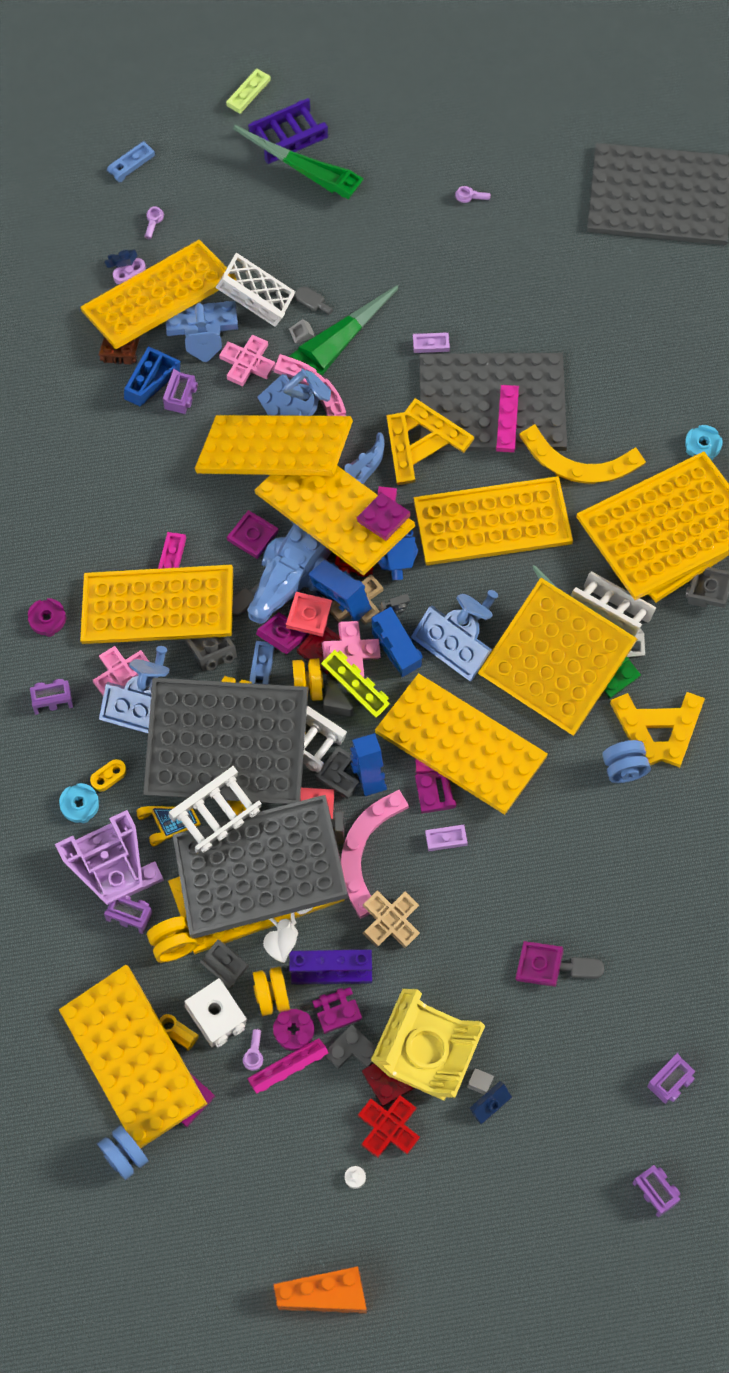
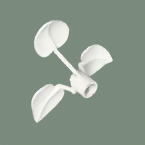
(281, 942)

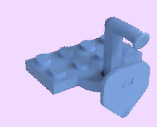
(202, 327)
(290, 398)
(452, 638)
(131, 703)

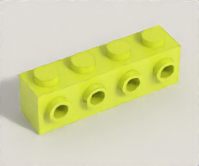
(355, 684)

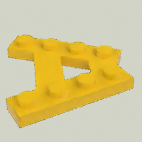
(407, 455)
(680, 719)

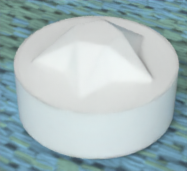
(355, 1177)

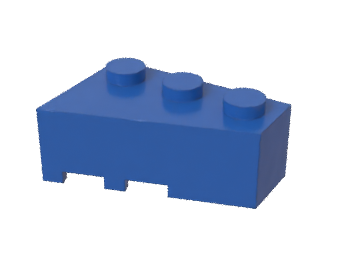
(150, 376)
(342, 588)
(396, 642)
(367, 763)

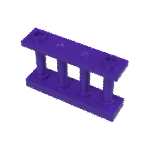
(301, 139)
(330, 967)

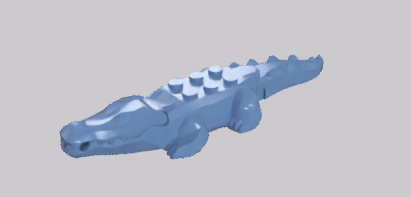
(296, 555)

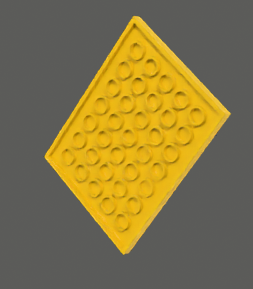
(663, 525)

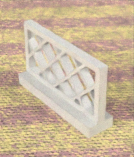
(250, 298)

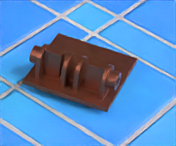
(125, 353)

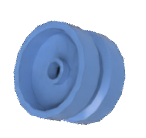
(626, 761)
(120, 1154)

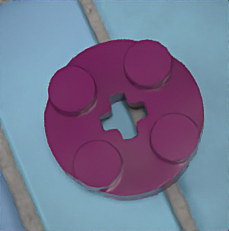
(46, 607)
(286, 1020)

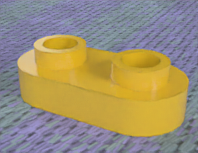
(107, 774)

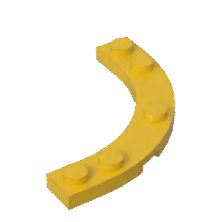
(578, 471)

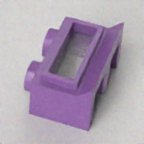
(179, 392)
(50, 695)
(129, 913)
(671, 1079)
(657, 1189)

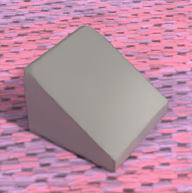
(301, 331)
(480, 1081)

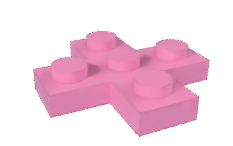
(247, 360)
(352, 646)
(117, 667)

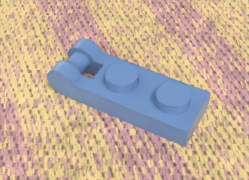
(131, 161)
(262, 662)

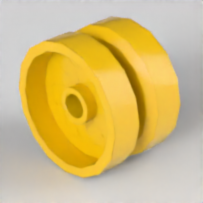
(312, 679)
(171, 939)
(270, 991)

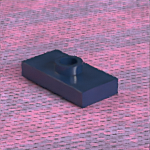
(490, 1102)

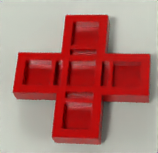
(388, 1126)

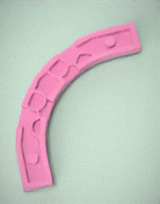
(290, 367)
(356, 841)

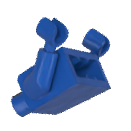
(400, 556)

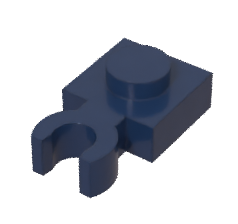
(124, 258)

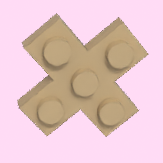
(372, 589)
(390, 919)

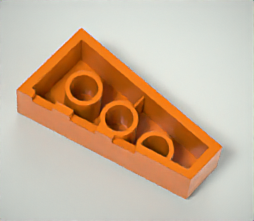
(322, 1293)

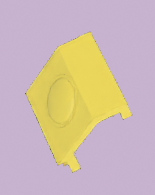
(426, 1046)

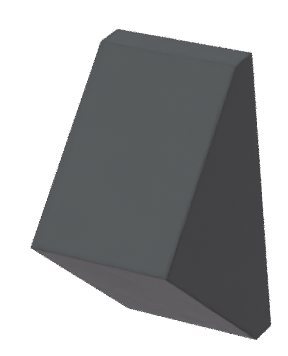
(336, 702)

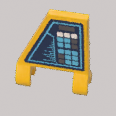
(164, 823)

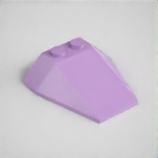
(106, 858)

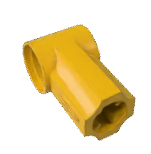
(179, 1032)

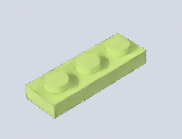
(248, 91)

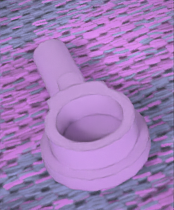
(465, 194)
(154, 216)
(253, 1058)

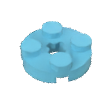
(702, 433)
(75, 793)

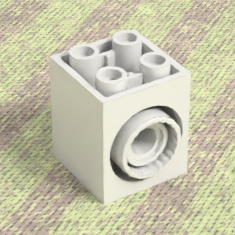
(216, 1027)

